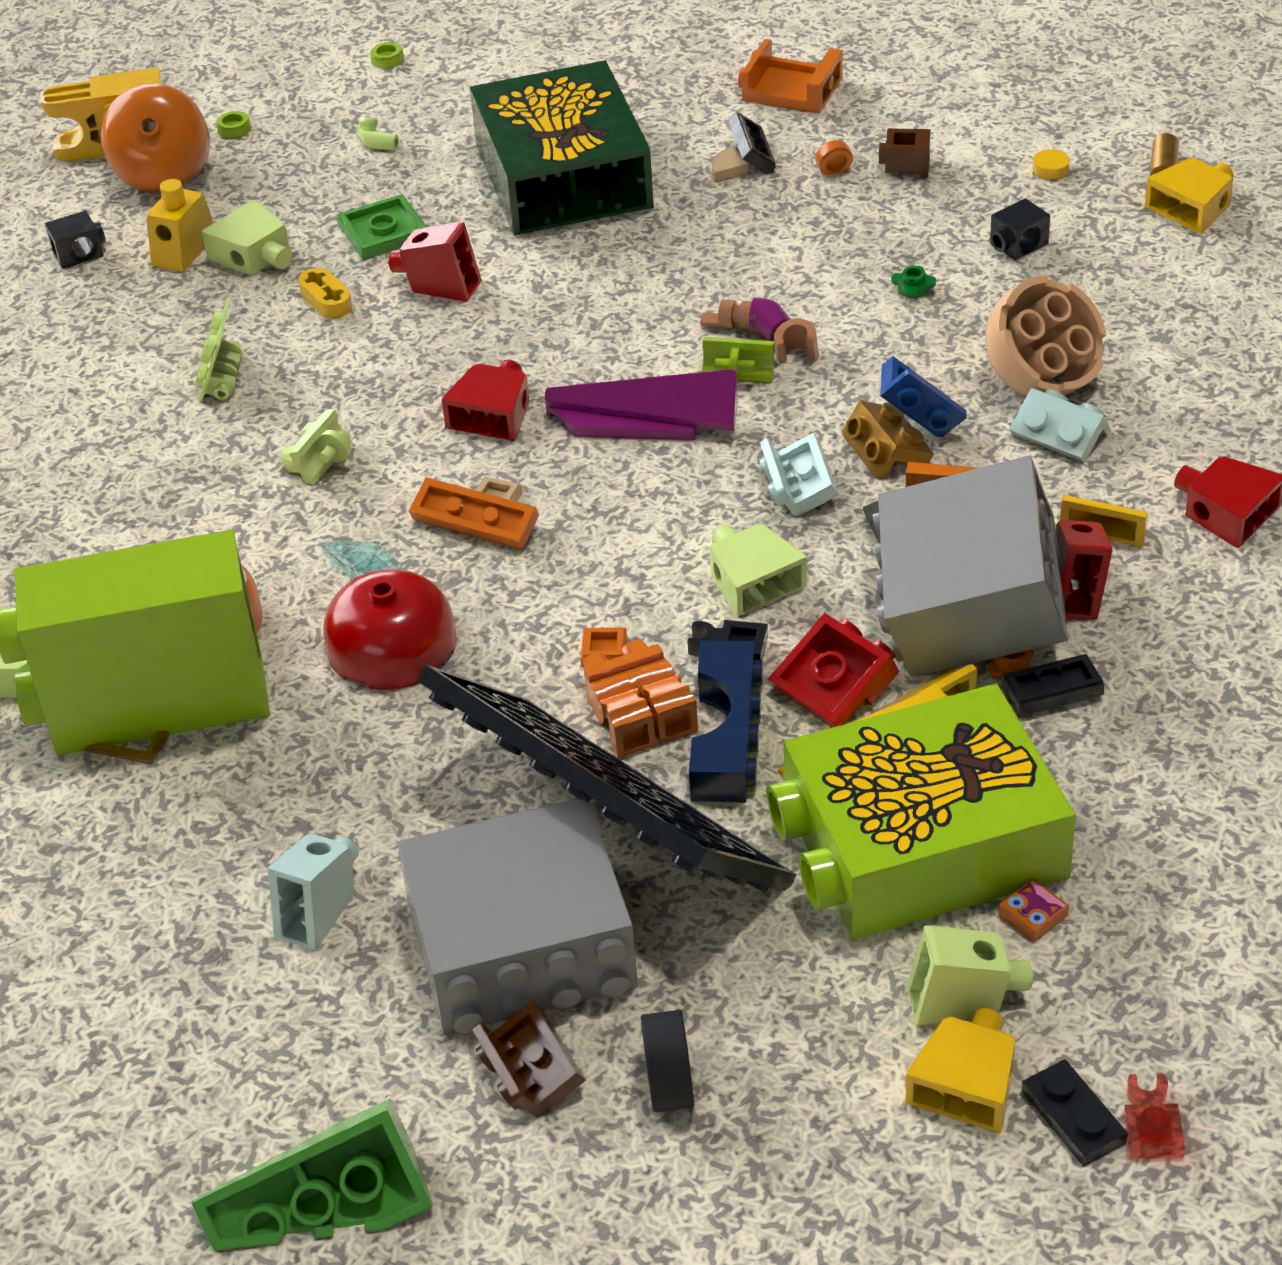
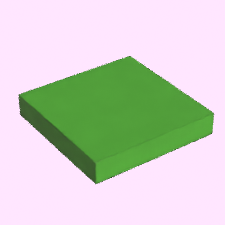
(380, 226)

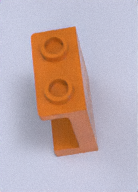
(789, 81)

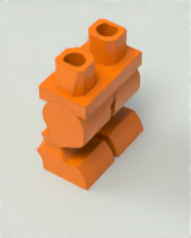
(630, 687)

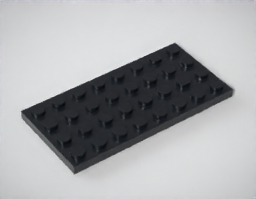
(599, 775)

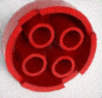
(388, 628)

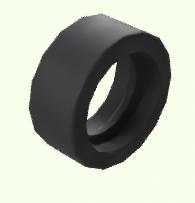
(667, 1061)

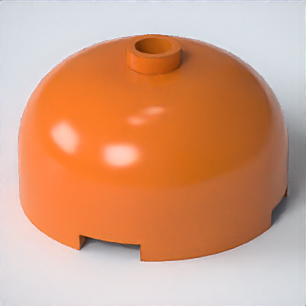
(154, 136)

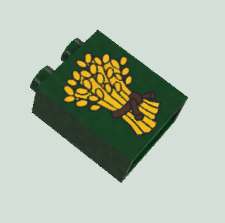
(561, 147)

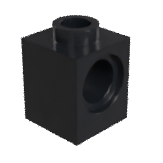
(1019, 229)
(64, 232)

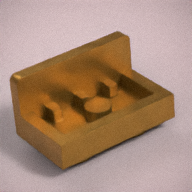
(884, 436)

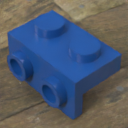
(919, 398)

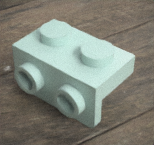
(1059, 424)
(798, 474)

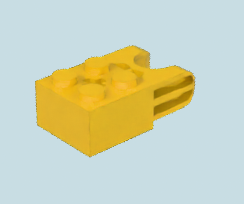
(87, 105)

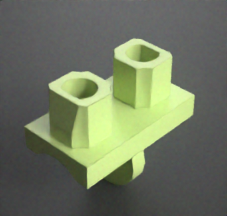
(318, 448)

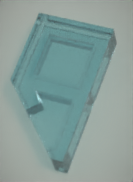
(359, 557)

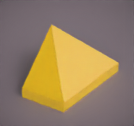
(1118, 522)

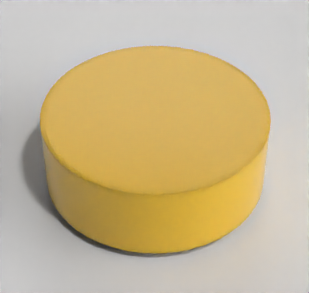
(1051, 164)

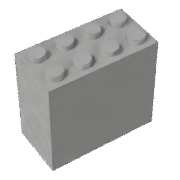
(969, 568)
(518, 915)

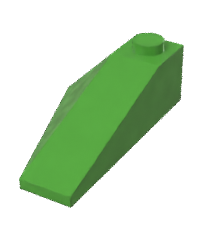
(337, 1179)

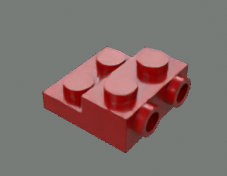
(834, 670)

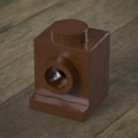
(906, 151)

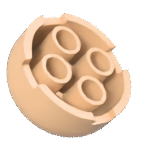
(1043, 332)

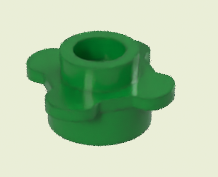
(913, 282)

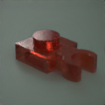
(1151, 1125)

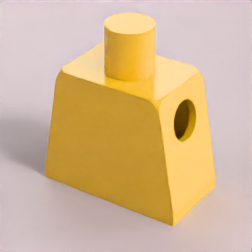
(1191, 193)
(176, 226)
(965, 1070)

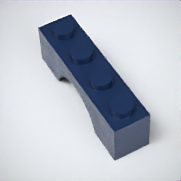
(721, 758)

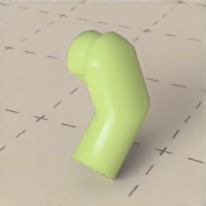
(375, 139)

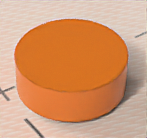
(833, 157)

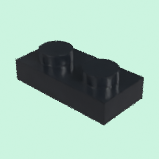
(1074, 1112)

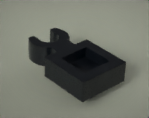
(730, 631)

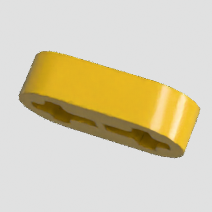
(330, 299)

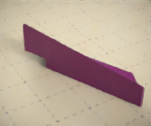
(648, 407)

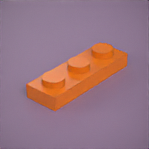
(474, 513)

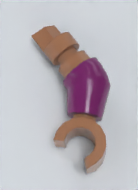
(768, 320)

